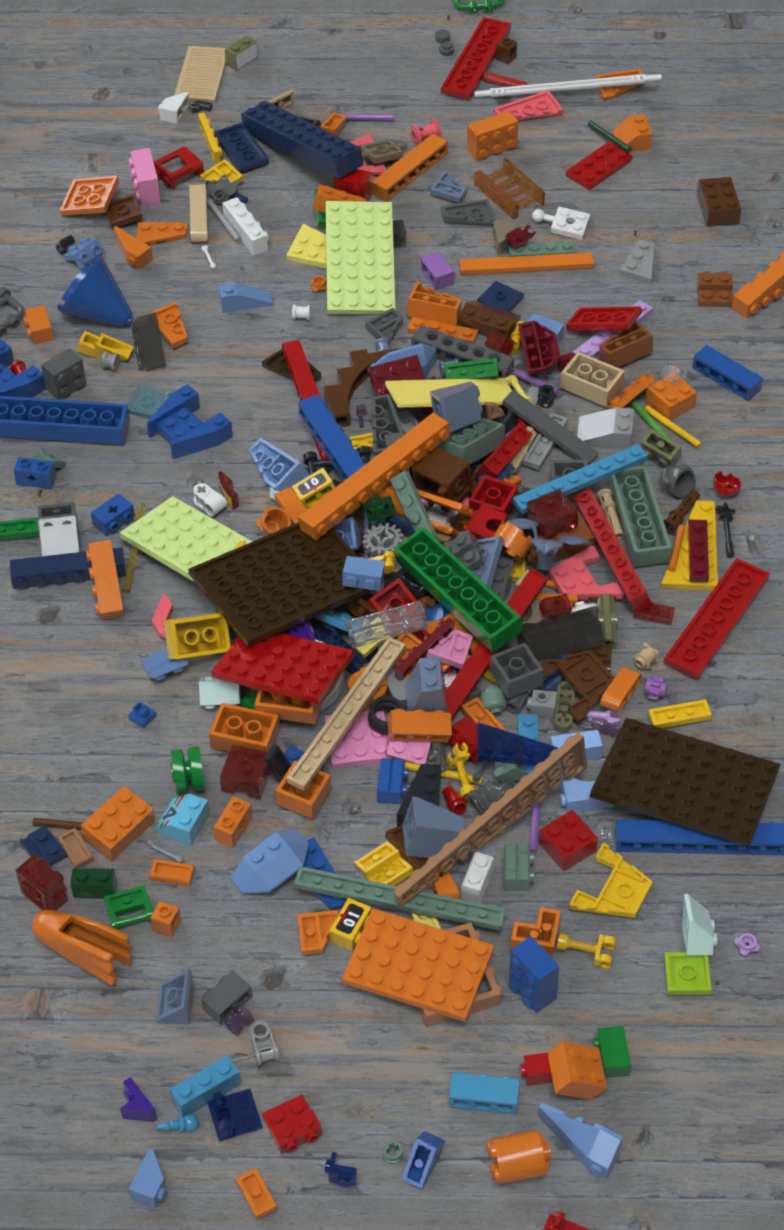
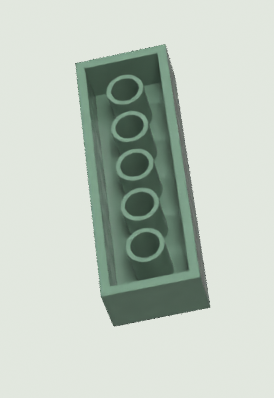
(640, 517)

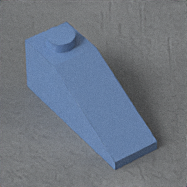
(240, 297)

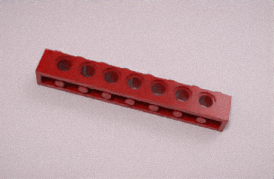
(613, 550)

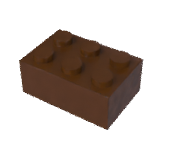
(719, 201)

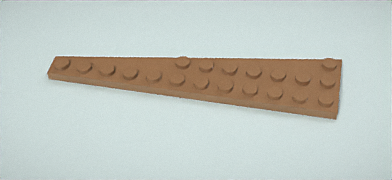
(517, 801)

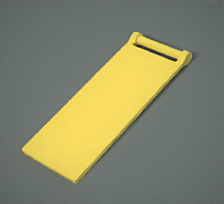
(417, 392)

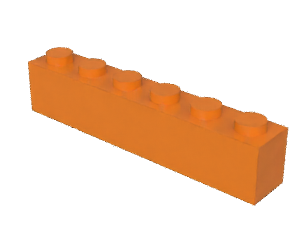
(409, 167)

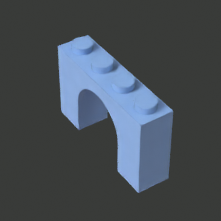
(576, 793)

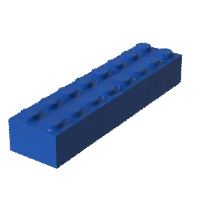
(63, 420)

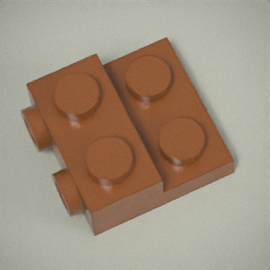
(714, 289)

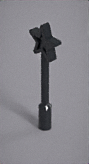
(726, 513)

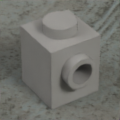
(542, 703)

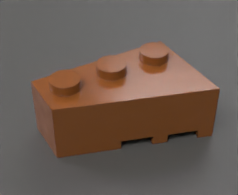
(626, 346)

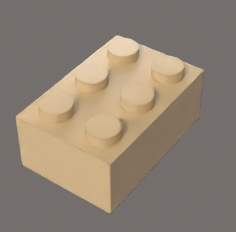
(592, 379)

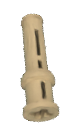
(609, 509)

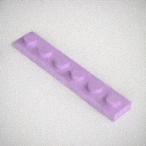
(591, 346)

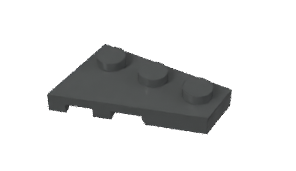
(469, 212)

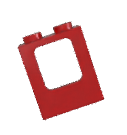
(192, 163)

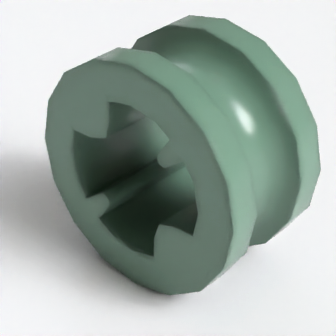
(399, 1154)

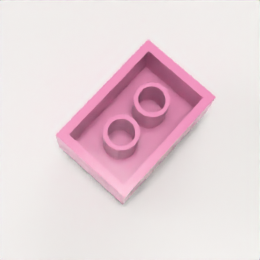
(144, 177)

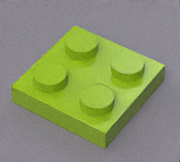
(687, 974)

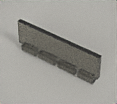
(148, 342)

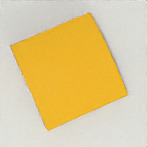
(384, 865)

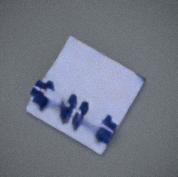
(234, 1114)

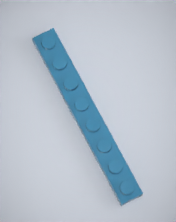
(585, 476)

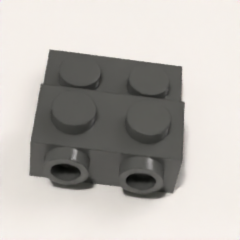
(466, 549)

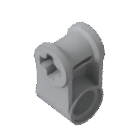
(263, 1046)

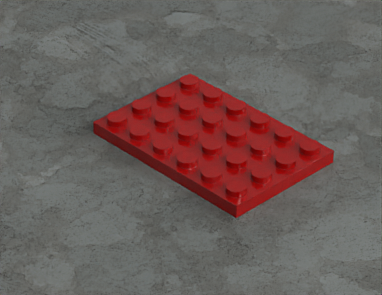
(284, 666)

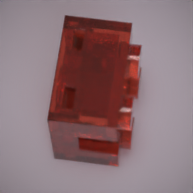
(553, 514)
(245, 772)
(41, 884)

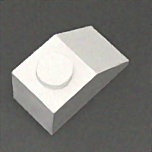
(174, 108)

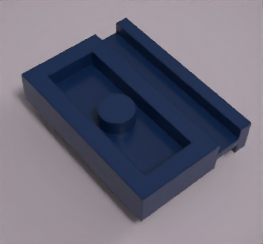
(44, 846)

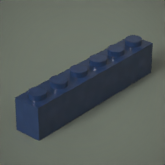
(57, 569)

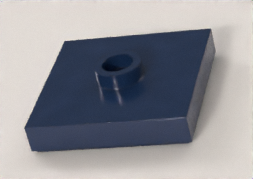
(501, 296)

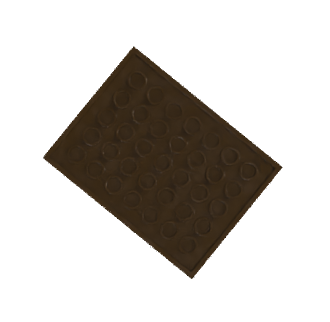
(277, 581)
(686, 781)

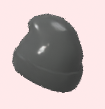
(679, 479)

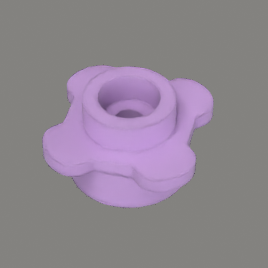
(747, 939)

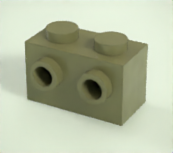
(661, 448)

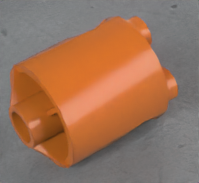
(518, 1156)

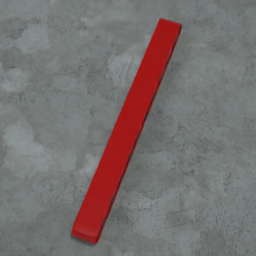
(479, 660)

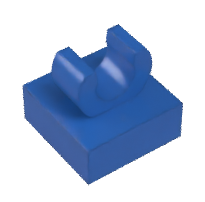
(142, 715)

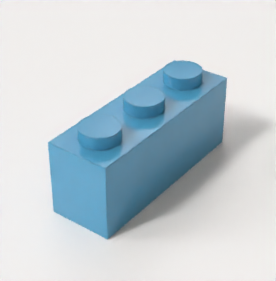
(199, 1088)
(484, 1093)

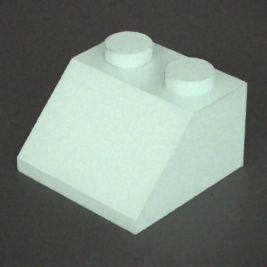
(217, 691)
(697, 928)

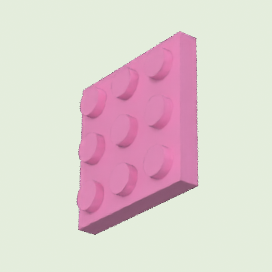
(360, 744)

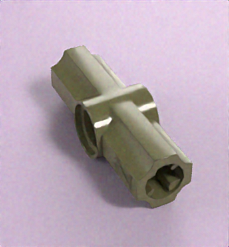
(608, 618)

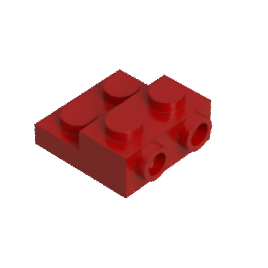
(292, 1124)

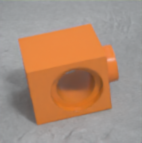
(165, 919)

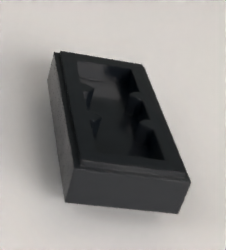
(277, 762)

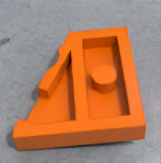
(315, 930)

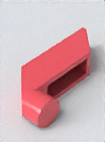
(163, 612)

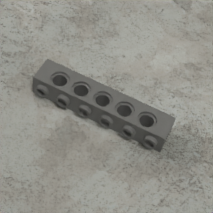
(451, 347)

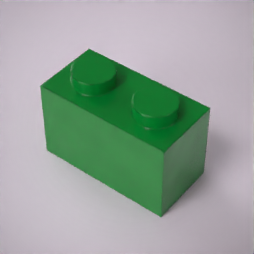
(613, 1051)

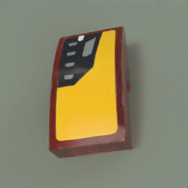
(227, 491)

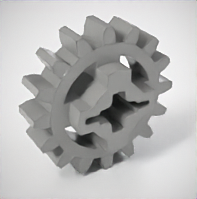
(382, 539)

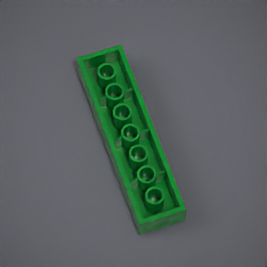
(458, 589)

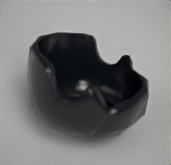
(413, 586)

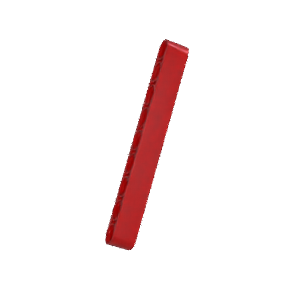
(301, 376)

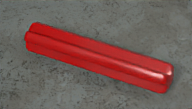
(502, 80)

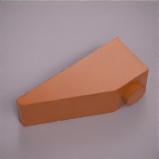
(134, 250)

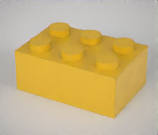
(196, 635)

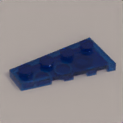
(507, 747)

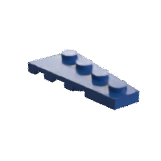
(317, 860)

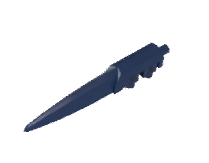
(330, 636)

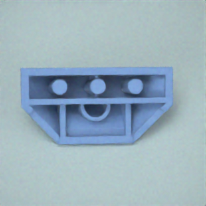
(425, 353)
(271, 862)

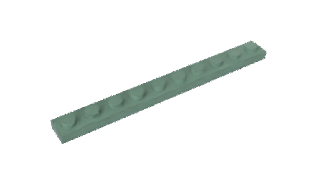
(382, 895)

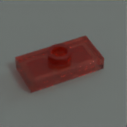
(656, 613)

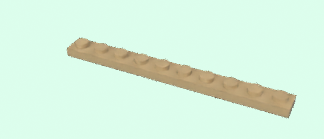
(345, 714)

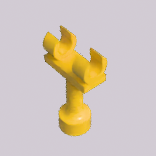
(460, 758)
(605, 942)

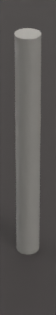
(224, 221)

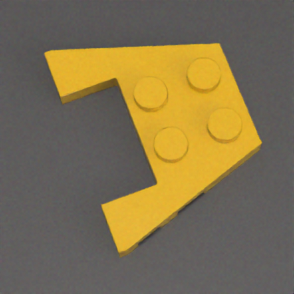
(622, 892)

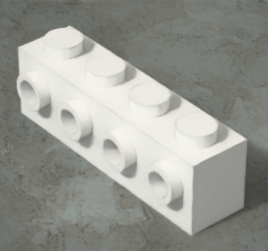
(245, 225)

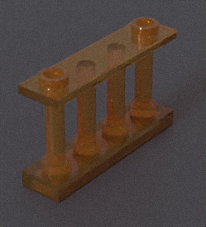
(503, 199)

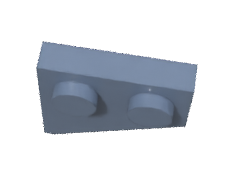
(448, 188)

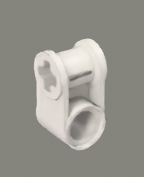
(208, 499)

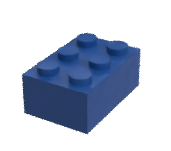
(533, 974)

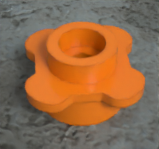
(318, 283)

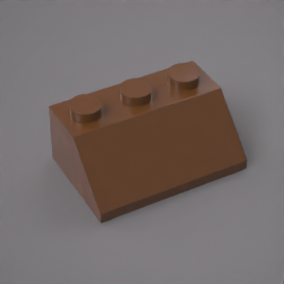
(487, 318)

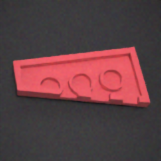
(534, 106)

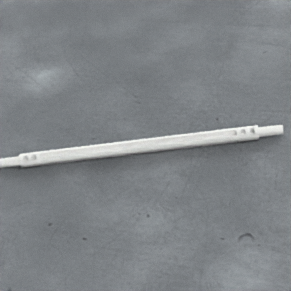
(568, 85)

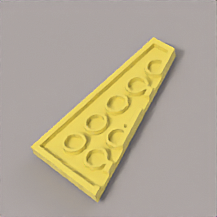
(308, 247)

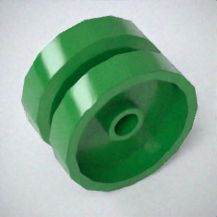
(187, 770)

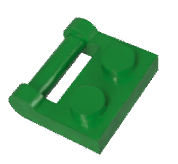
(126, 902)

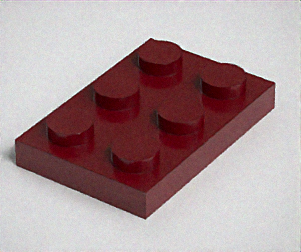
(402, 369)

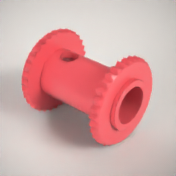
(424, 132)

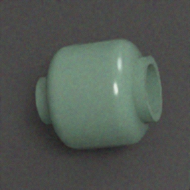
(494, 699)

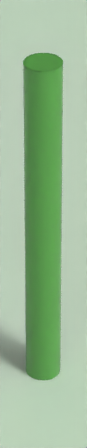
(650, 421)

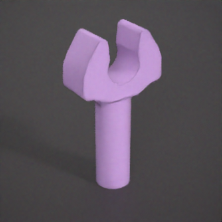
(606, 716)

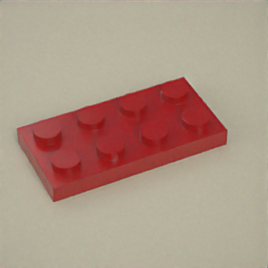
(599, 165)
(604, 318)

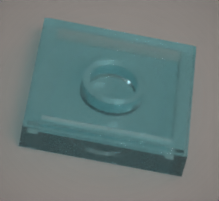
(146, 401)

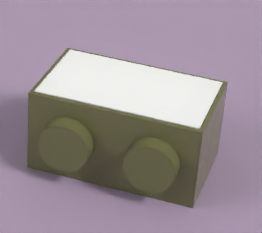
(241, 53)

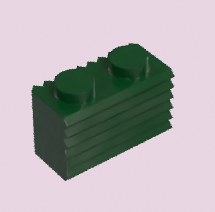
(93, 882)

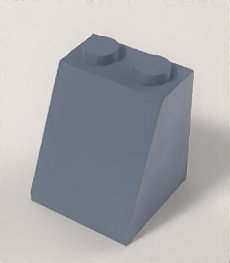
(457, 404)
(427, 686)
(429, 828)

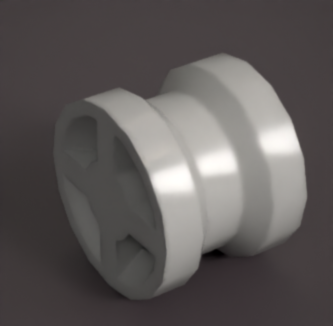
(110, 360)

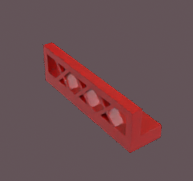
(505, 451)

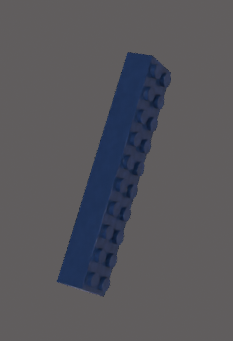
(303, 139)

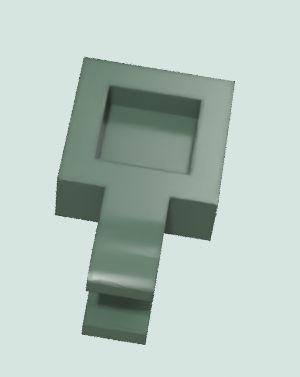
(58, 463)

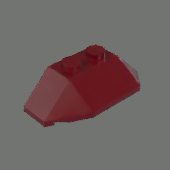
(539, 346)

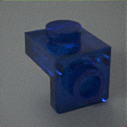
(342, 1175)

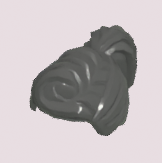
(488, 795)

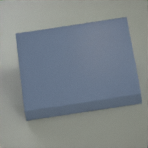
(175, 999)

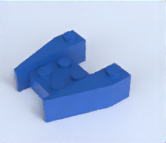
(26, 384)
(182, 429)

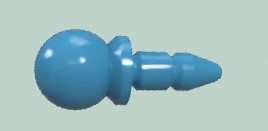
(188, 1123)

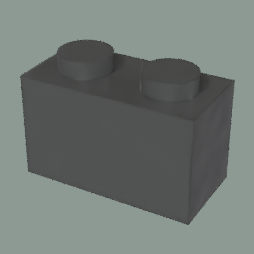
(226, 996)

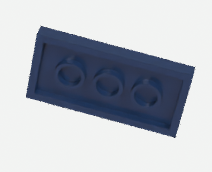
(241, 147)

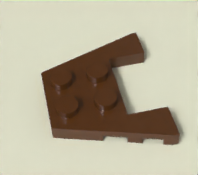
(586, 677)

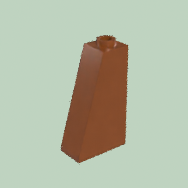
(567, 550)

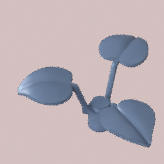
(545, 556)

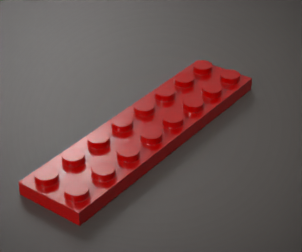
(475, 58)
(716, 618)

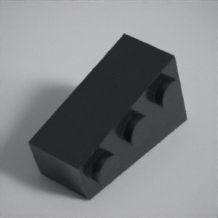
(424, 786)

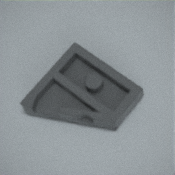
(385, 324)

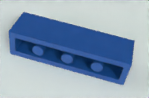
(727, 372)

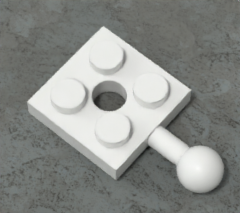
(561, 219)

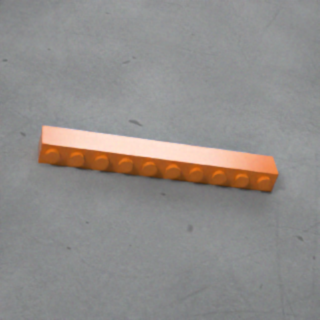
(373, 476)

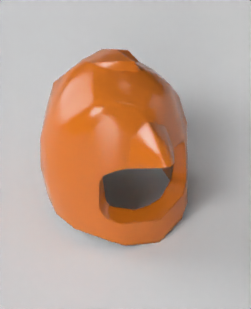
(273, 520)

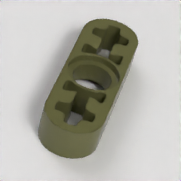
(559, 713)

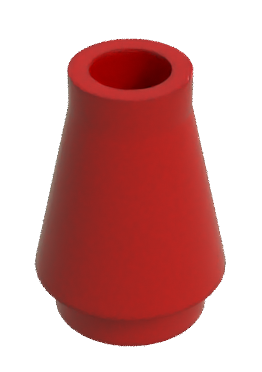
(455, 802)

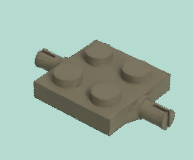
(383, 151)

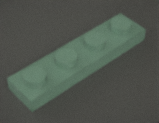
(544, 248)
(412, 502)

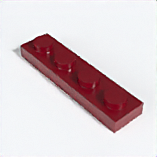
(698, 550)
(442, 631)

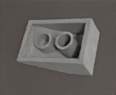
(607, 428)

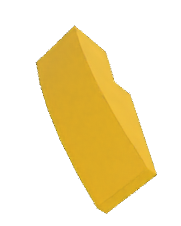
(96, 346)

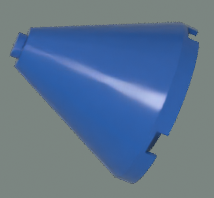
(96, 296)

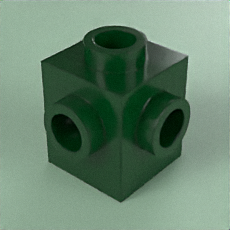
(375, 508)

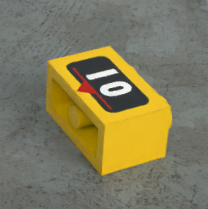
(313, 488)
(349, 924)

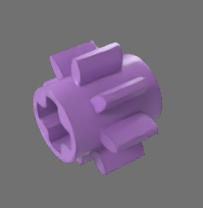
(656, 687)

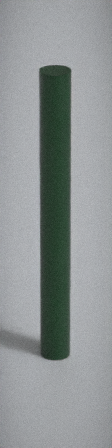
(609, 136)

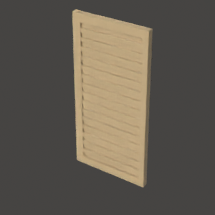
(201, 73)

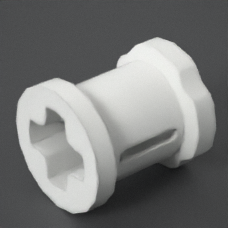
(301, 312)

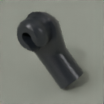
(64, 242)

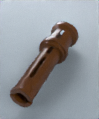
(677, 515)

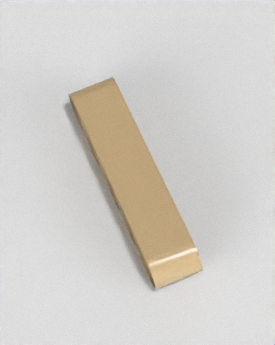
(198, 213)

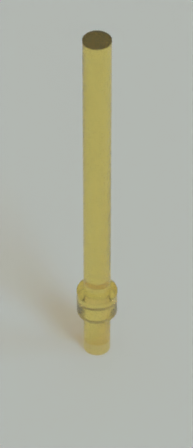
(133, 553)

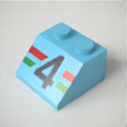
(184, 818)

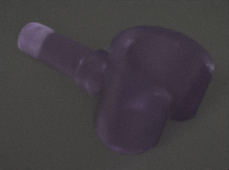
(361, 410)

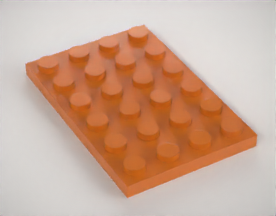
(418, 964)

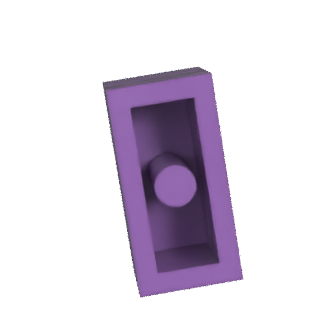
(437, 270)

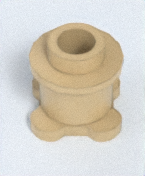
(646, 657)

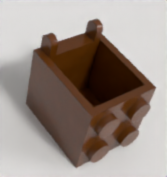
(443, 476)

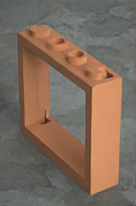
(482, 1001)

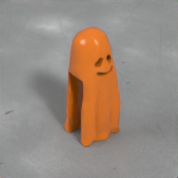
(447, 503)
(84, 943)

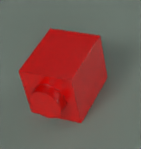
(536, 1069)

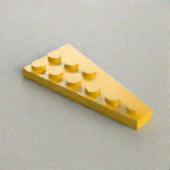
(680, 577)

